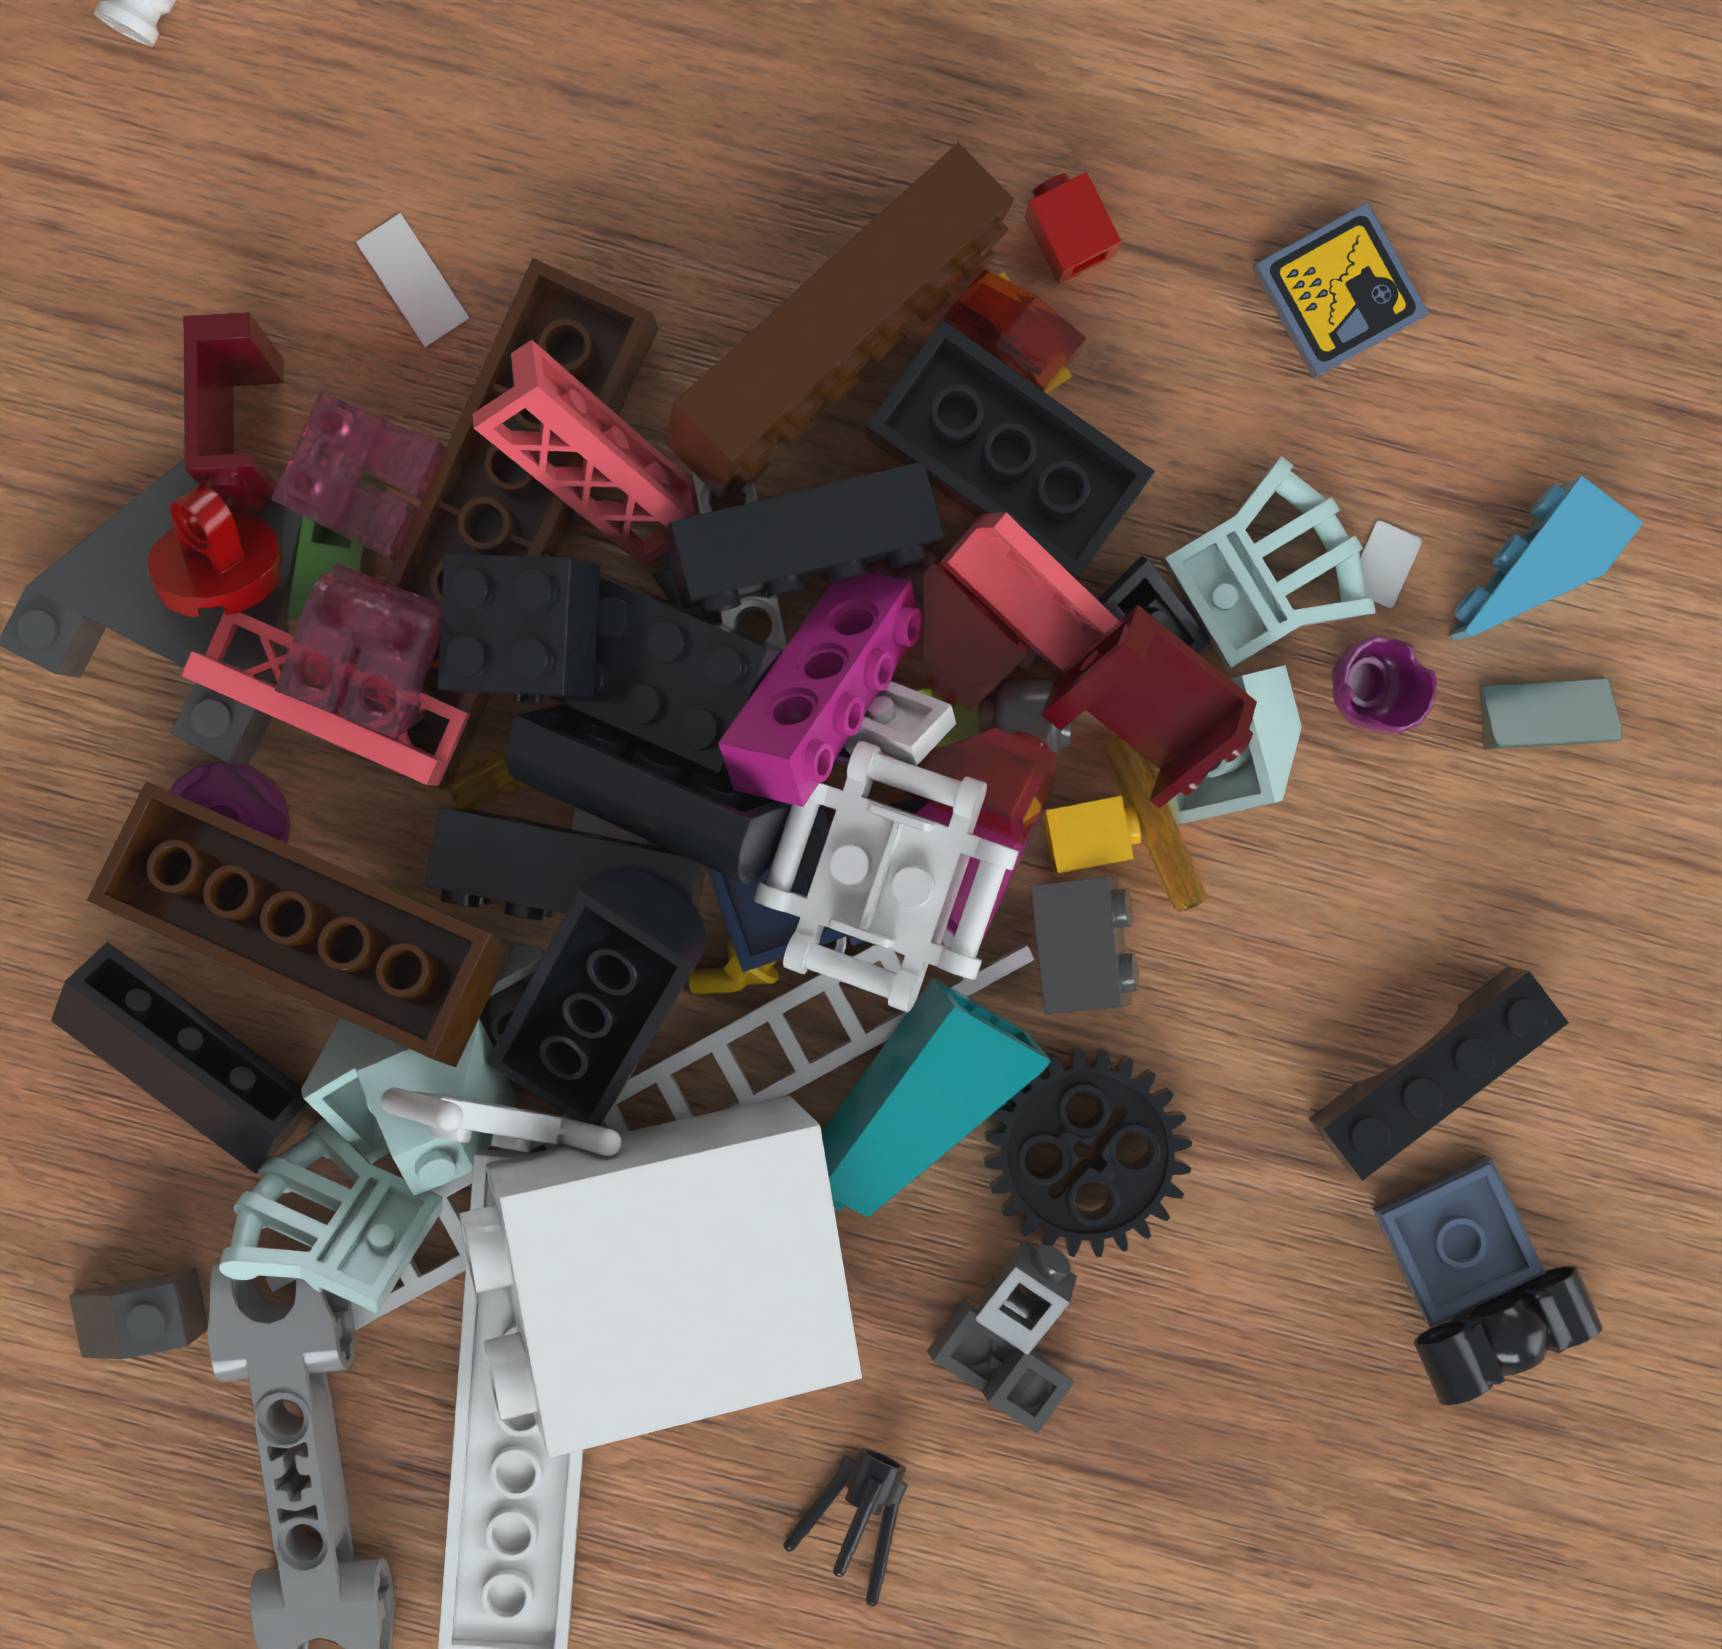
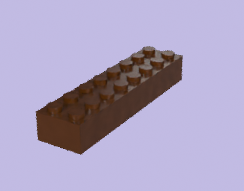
(481, 496)

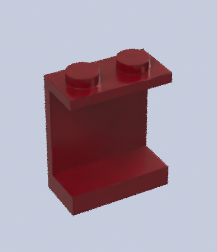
(219, 355)
(1156, 700)

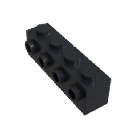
(803, 536)
(180, 1056)

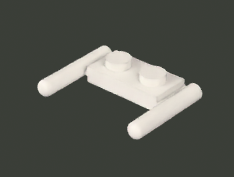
(511, 1126)

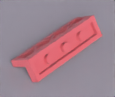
(587, 426)
(1028, 589)
(260, 694)

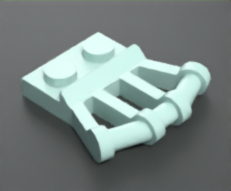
(1236, 592)
(361, 1247)

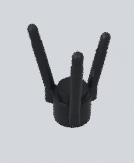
(872, 1483)

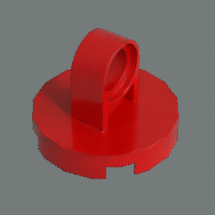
(213, 557)

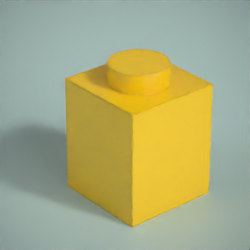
(1090, 833)

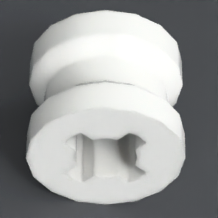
(134, 17)

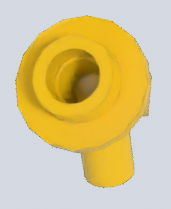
(731, 977)

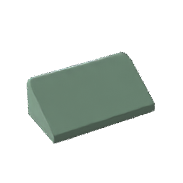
(1549, 714)

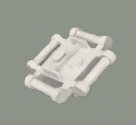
(888, 877)

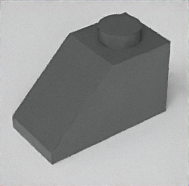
(139, 1316)

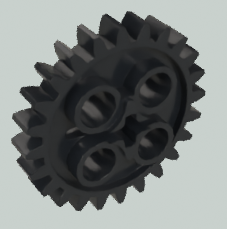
(1132, 1186)

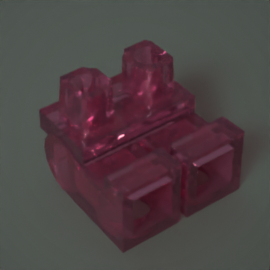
(328, 467)
(362, 650)

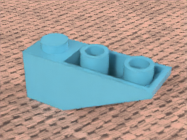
(1569, 544)

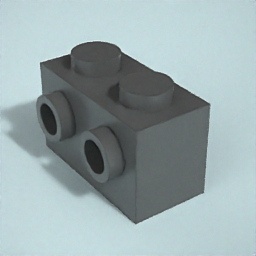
(1084, 945)

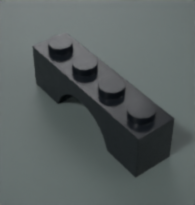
(1472, 1050)

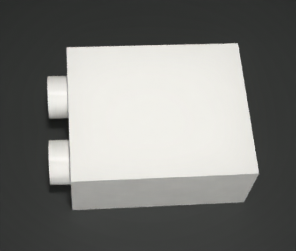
(665, 1276)

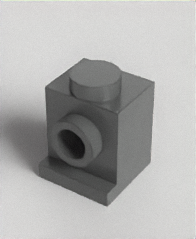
(1027, 1295)

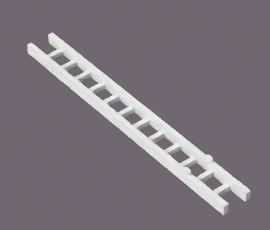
(716, 1042)

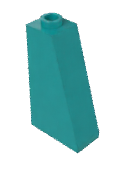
(924, 1094)

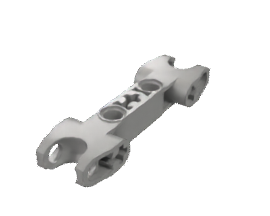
(287, 1356)

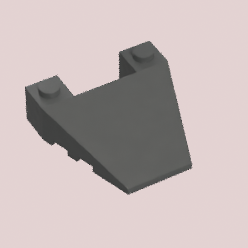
(109, 586)

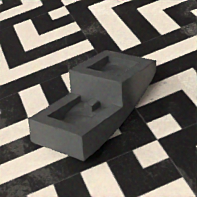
(1010, 1380)

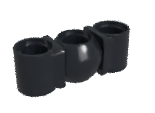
(1507, 1335)

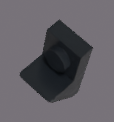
(1146, 588)

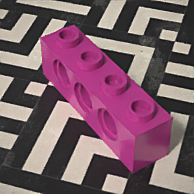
(821, 688)

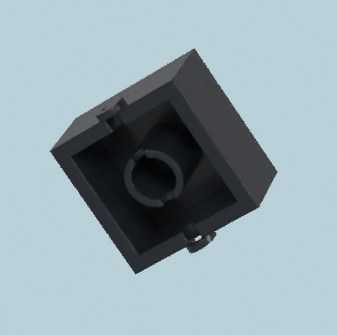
(519, 626)

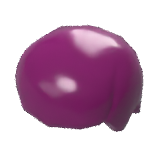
(1382, 686)

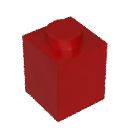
(1071, 225)

